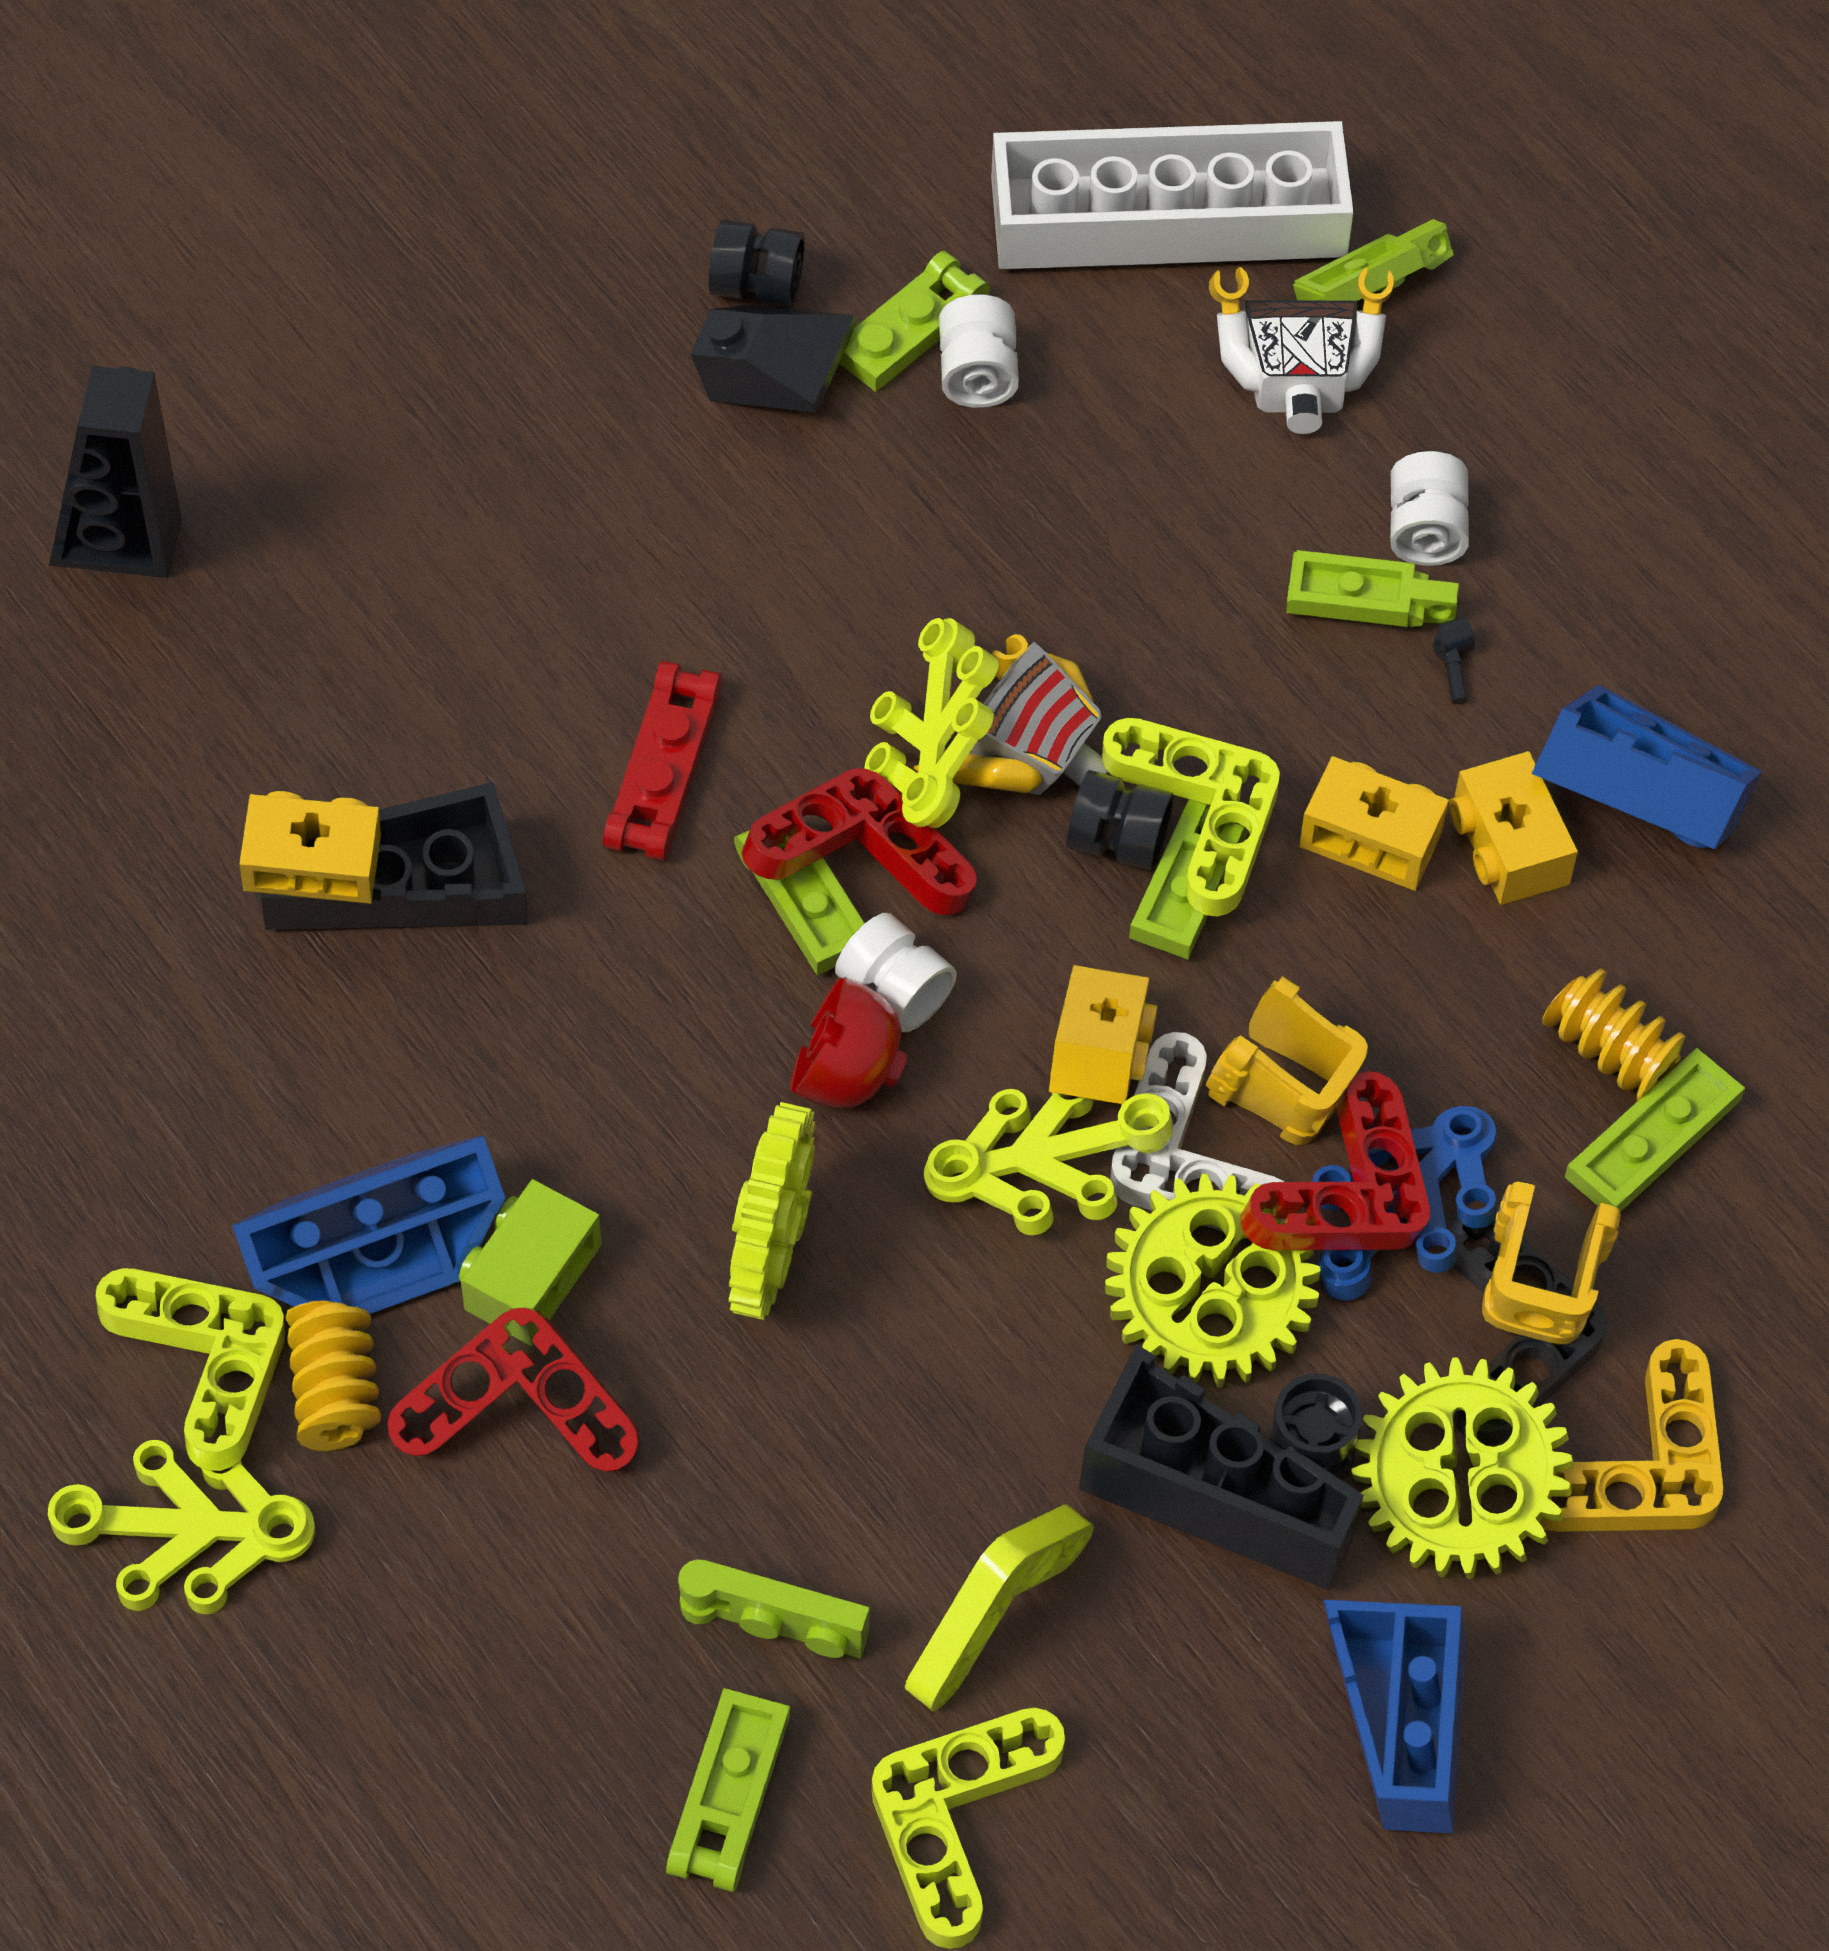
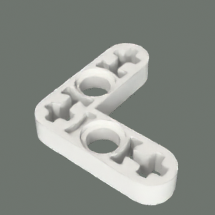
(1182, 1104)

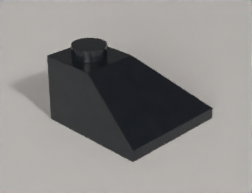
(770, 355)

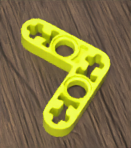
(1217, 787)
(228, 1350)
(1003, 1571)
(930, 1808)

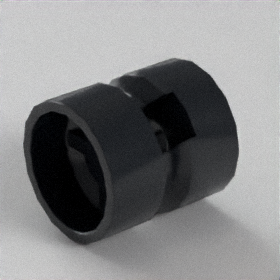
(737, 258)
(1142, 822)
(1319, 1420)

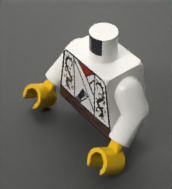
(1300, 351)

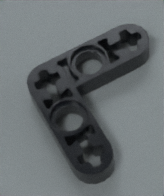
(1478, 1269)

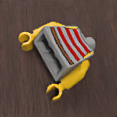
(1037, 724)

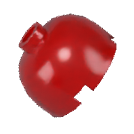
(850, 1048)

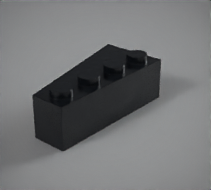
(120, 482)
(436, 866)
(1216, 1476)

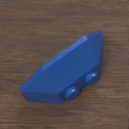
(376, 1231)

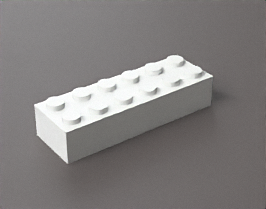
(1171, 195)

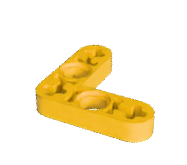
(1671, 1463)

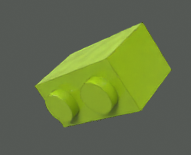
(531, 1258)

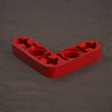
(867, 809)
(1364, 1198)
(506, 1370)

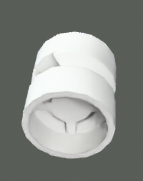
(978, 351)
(1429, 508)
(888, 962)

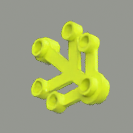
(930, 794)
(1040, 1154)
(192, 1527)

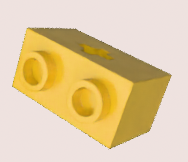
(1373, 822)
(1513, 828)
(338, 865)
(1102, 1035)

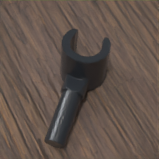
(1453, 639)

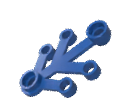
(1444, 1152)

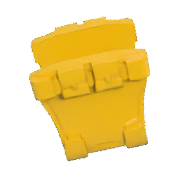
(1303, 1035)
(1534, 1310)

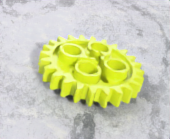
(772, 1210)
(1166, 1245)
(1522, 1463)

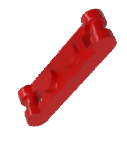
(663, 761)

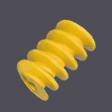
(1614, 1033)
(331, 1374)

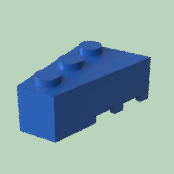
(1647, 768)
(1406, 1702)

